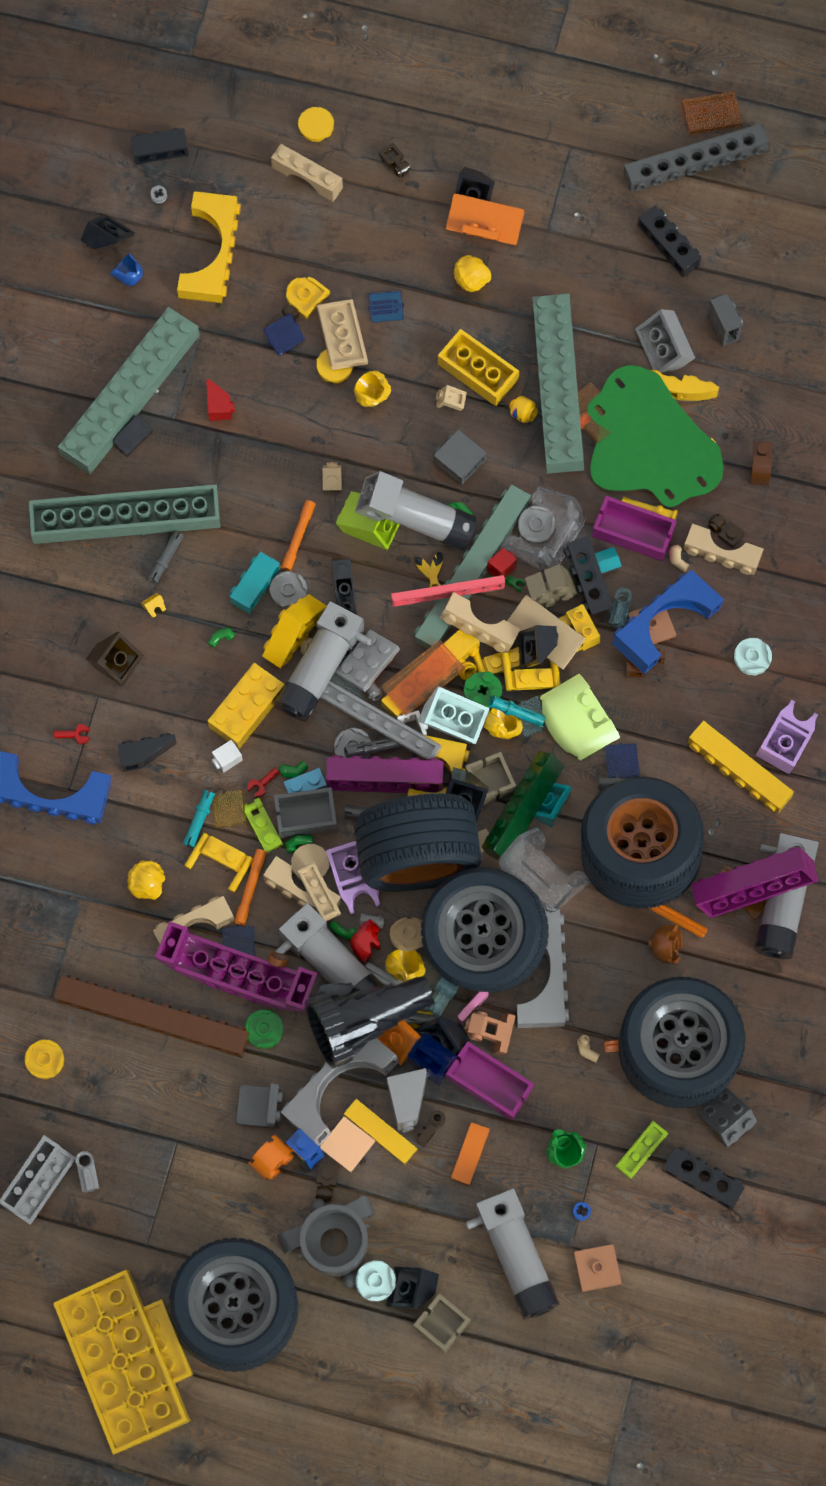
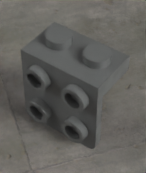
(259, 1105)
(728, 1117)

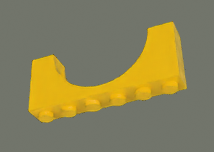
(210, 282)

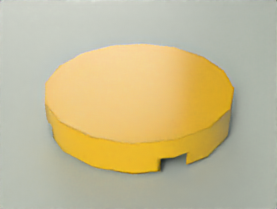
(316, 124)
(325, 372)
(44, 1059)

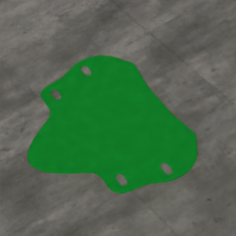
(650, 440)

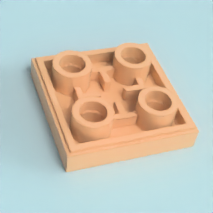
(347, 1144)

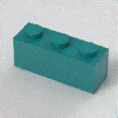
(254, 582)

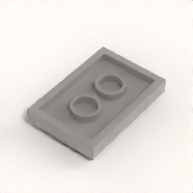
(367, 662)

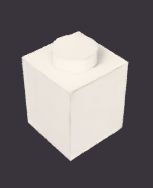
(226, 756)

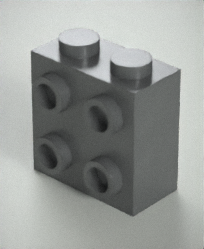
(725, 319)
(459, 457)

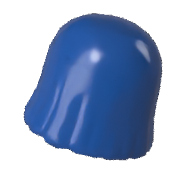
(128, 271)

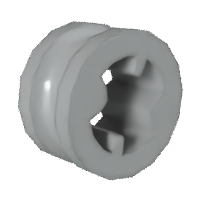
(157, 189)

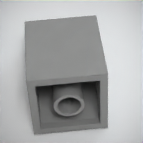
(406, 1098)

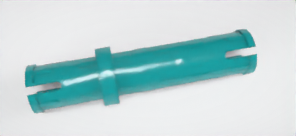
(509, 708)
(198, 819)

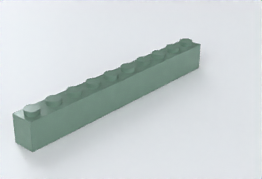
(476, 559)

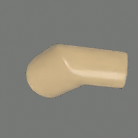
(585, 1049)

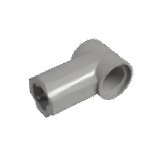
(87, 1173)

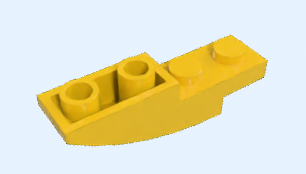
(689, 388)

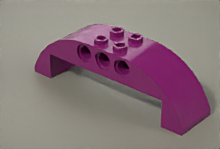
(234, 970)

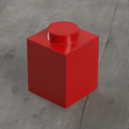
(502, 563)

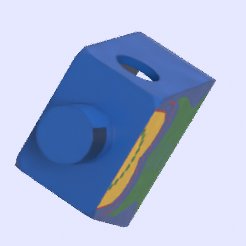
(304, 1149)

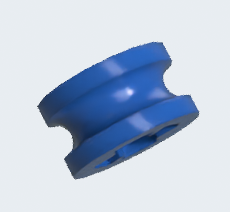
(578, 1216)

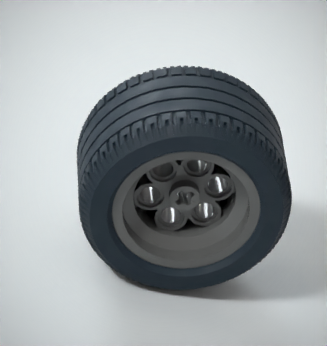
(465, 895)
(689, 1081)
(243, 1344)

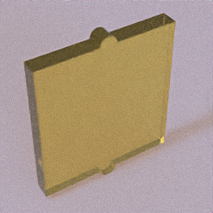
(229, 809)

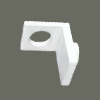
(411, 717)

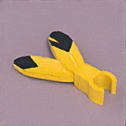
(433, 571)

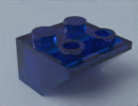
(431, 1055)

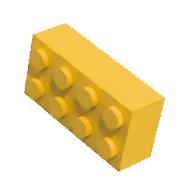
(478, 367)
(246, 706)

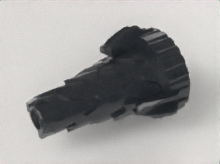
(348, 1021)

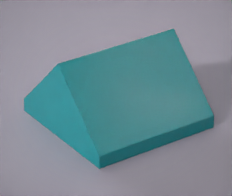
(553, 804)

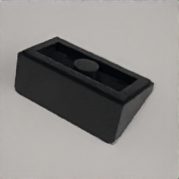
(132, 435)

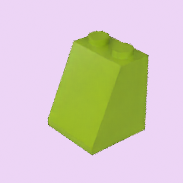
(364, 528)

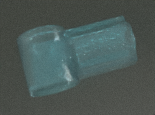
(620, 609)
(443, 994)

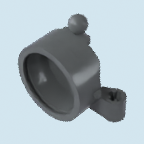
(328, 1217)

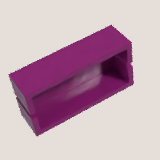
(634, 528)
(489, 1081)

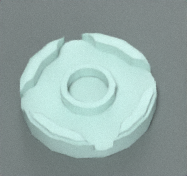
(752, 656)
(375, 1280)

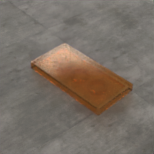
(422, 676)

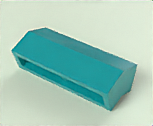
(606, 559)

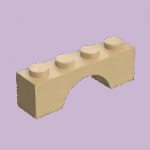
(291, 163)
(744, 558)
(459, 614)
(280, 876)
(214, 913)

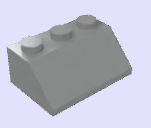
(665, 342)

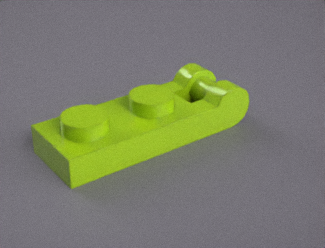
(263, 826)

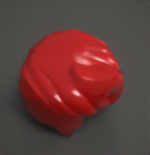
(365, 939)

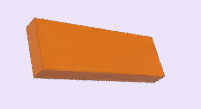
(470, 1154)

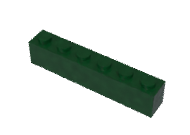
(523, 803)

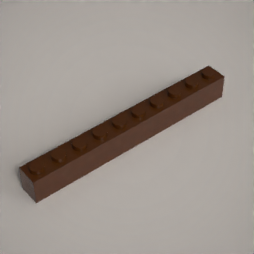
(152, 1016)

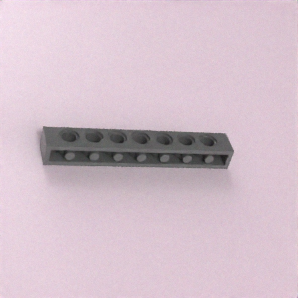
(754, 135)

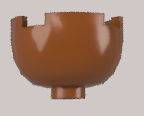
(665, 943)

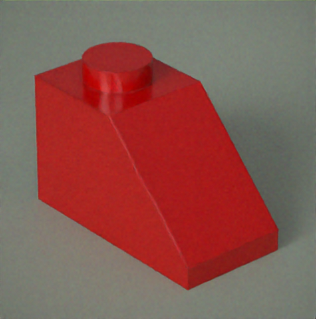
(218, 402)

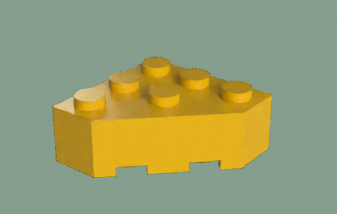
(292, 629)

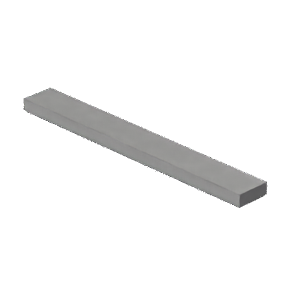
(380, 721)

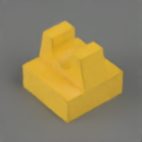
(153, 602)

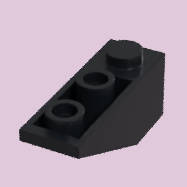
(344, 583)
(140, 753)

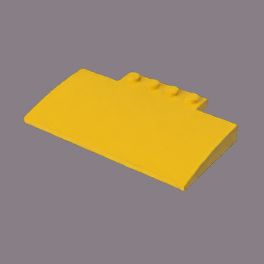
(126, 1359)

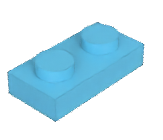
(308, 781)

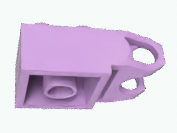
(791, 734)
(349, 879)

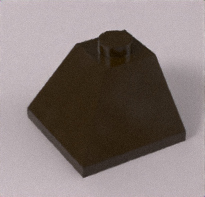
(115, 657)

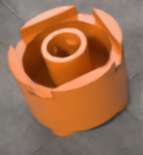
(271, 1157)

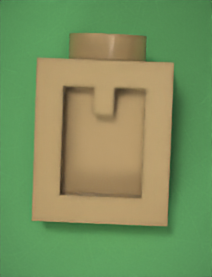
(451, 397)

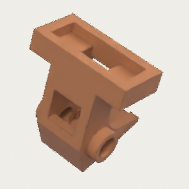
(476, 1028)

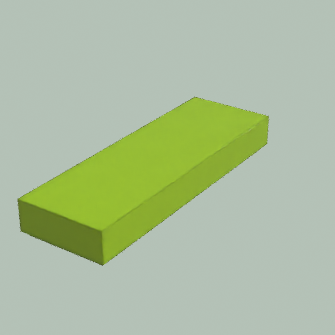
(641, 1150)

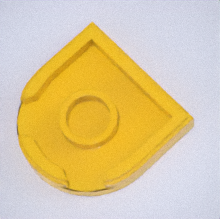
(306, 295)

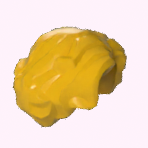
(471, 273)
(371, 389)
(501, 725)
(146, 880)
(405, 964)

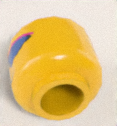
(523, 409)

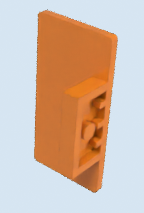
(485, 219)

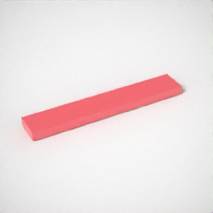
(446, 591)

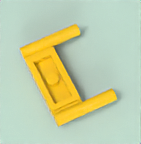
(494, 662)
(530, 678)
(222, 854)

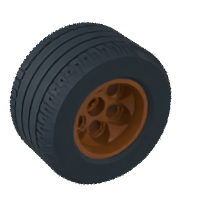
(416, 841)
(631, 874)

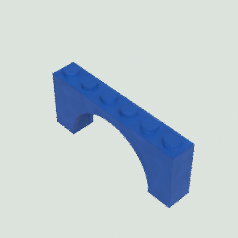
(687, 593)
(85, 804)

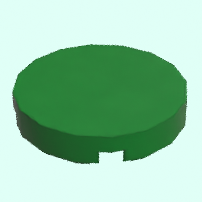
(264, 1028)

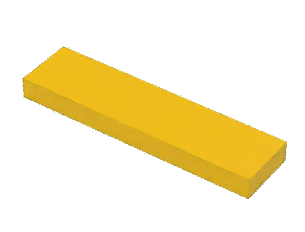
(380, 1131)

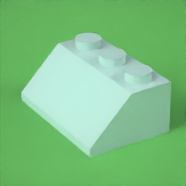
(454, 715)

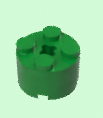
(485, 683)

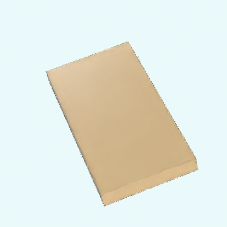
(342, 334)
(532, 613)

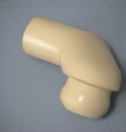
(675, 558)

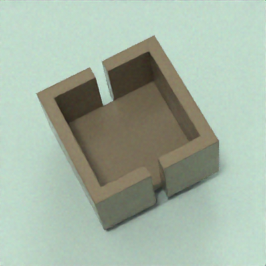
(558, 586)
(494, 775)
(442, 1323)

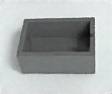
(305, 812)

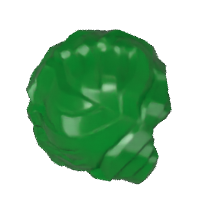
(565, 1148)

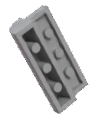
(36, 1180)

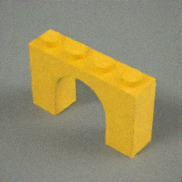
(452, 754)

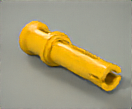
(659, 509)

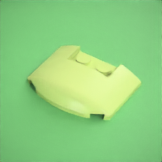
(577, 718)

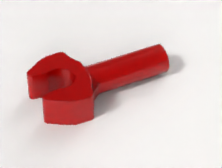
(74, 734)
(262, 783)

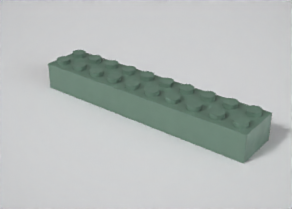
(558, 383)
(128, 390)
(124, 514)

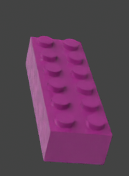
(384, 775)
(754, 882)

